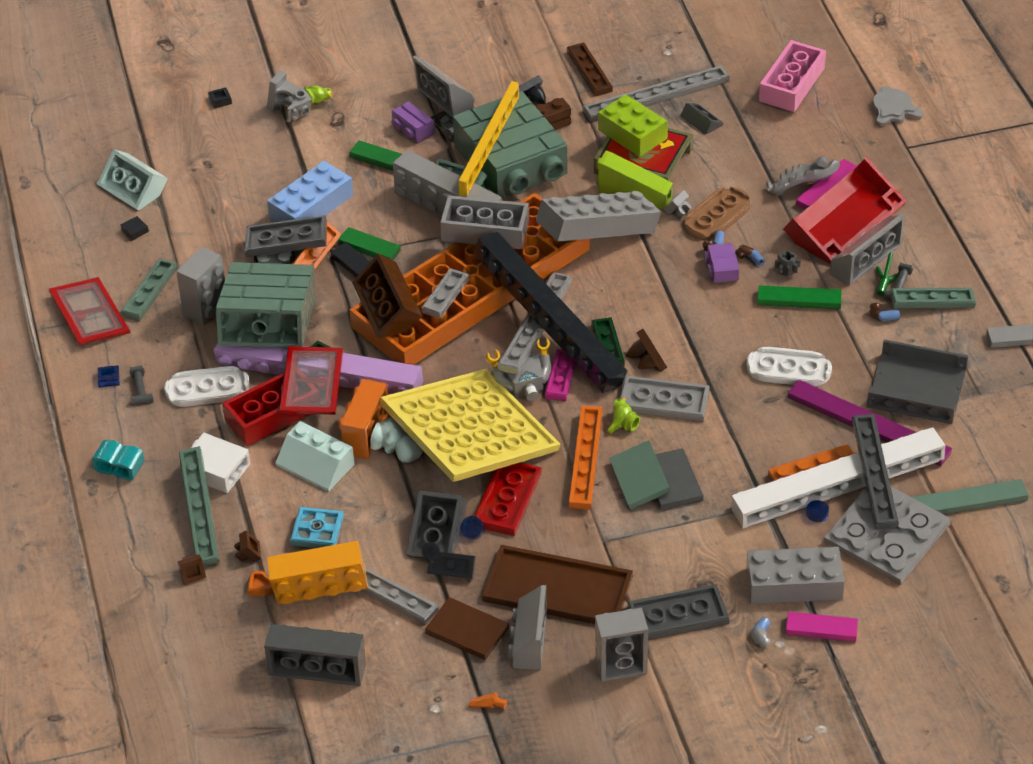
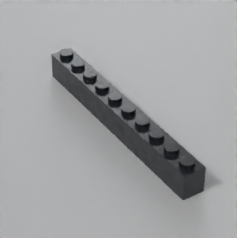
(550, 312)

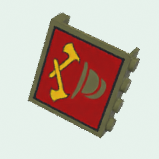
(660, 159)

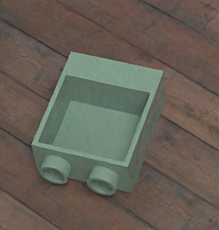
(524, 153)
(265, 305)

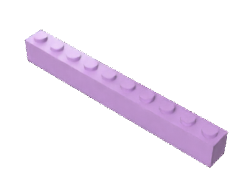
(353, 368)

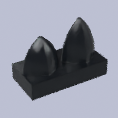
(534, 90)

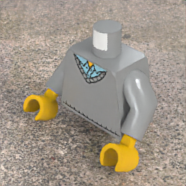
(531, 377)

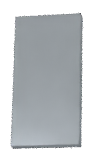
(666, 398)

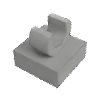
(677, 205)

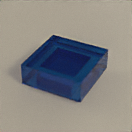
(108, 376)

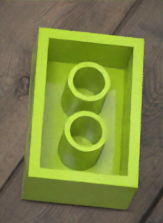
(632, 125)

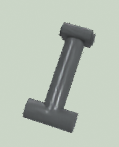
(904, 270)
(137, 373)

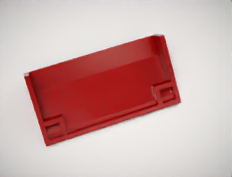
(845, 212)

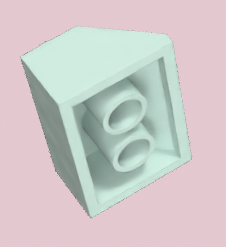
(131, 180)
(315, 456)

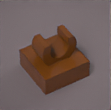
(248, 547)
(191, 568)

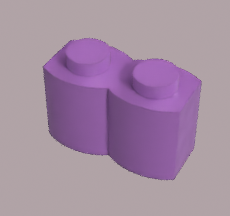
(722, 262)

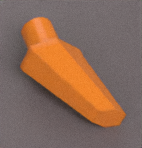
(488, 702)

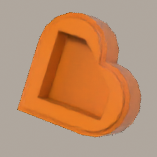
(259, 584)

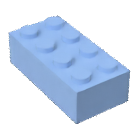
(311, 194)

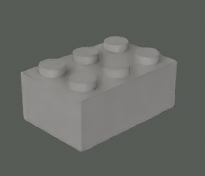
(201, 285)
(621, 644)

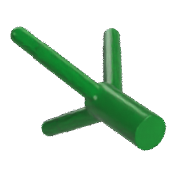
(885, 279)

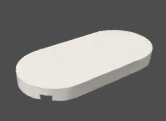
(788, 366)
(206, 386)

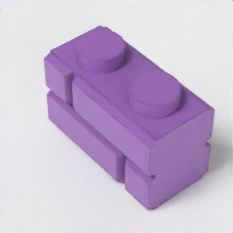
(412, 122)

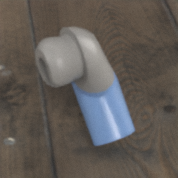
(759, 633)

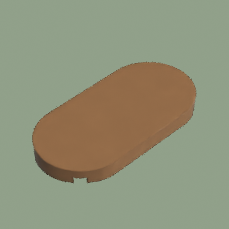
(717, 212)

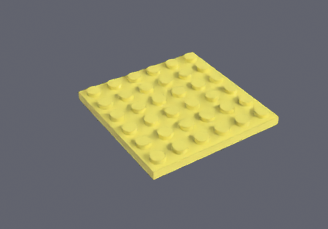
(469, 424)

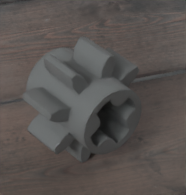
(787, 263)

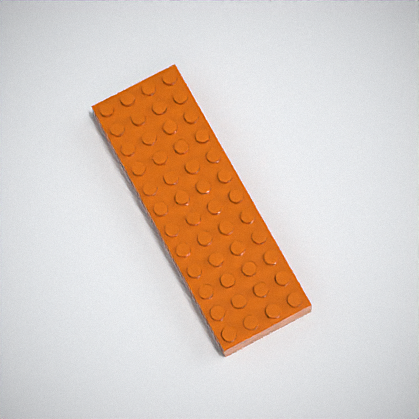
(476, 300)

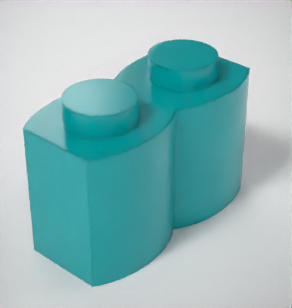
(118, 459)

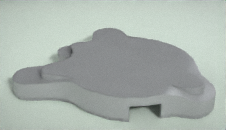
(893, 106)

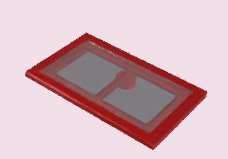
(89, 311)
(311, 380)

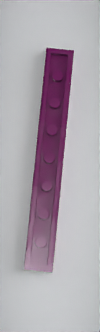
(844, 410)

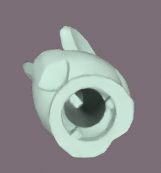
(393, 438)

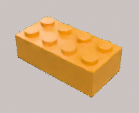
(317, 572)

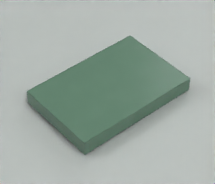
(639, 474)

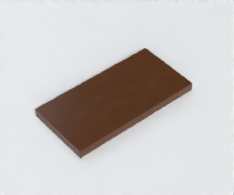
(573, 586)

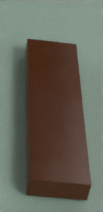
(589, 69)

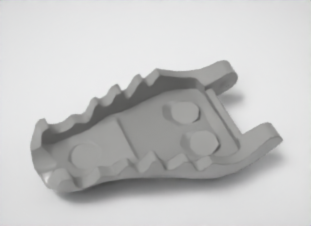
(804, 174)

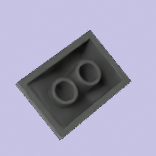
(437, 521)

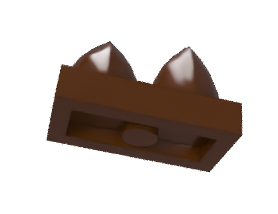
(643, 346)

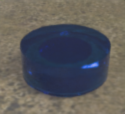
(817, 511)
(472, 527)

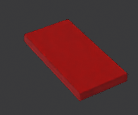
(508, 497)

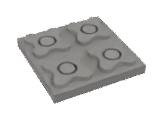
(888, 550)

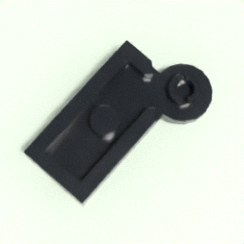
(448, 563)

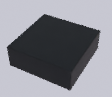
(220, 97)
(134, 228)

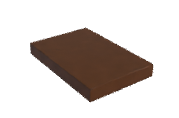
(467, 628)

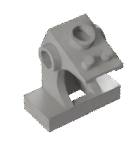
(289, 94)

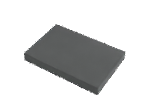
(680, 479)

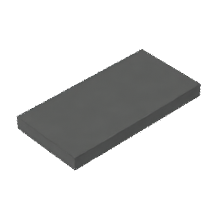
(286, 236)
(682, 611)

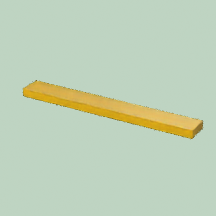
(488, 139)

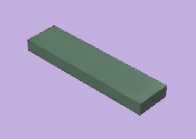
(149, 289)
(932, 298)

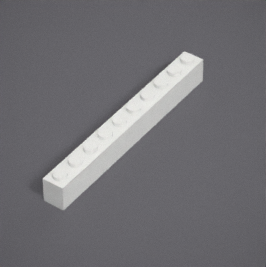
(833, 479)

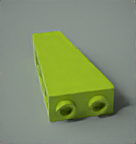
(624, 176)

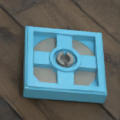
(316, 527)

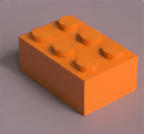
(362, 416)

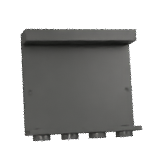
(918, 381)

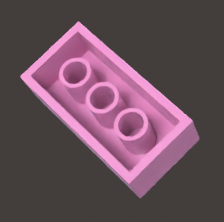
(792, 76)

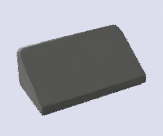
(700, 118)

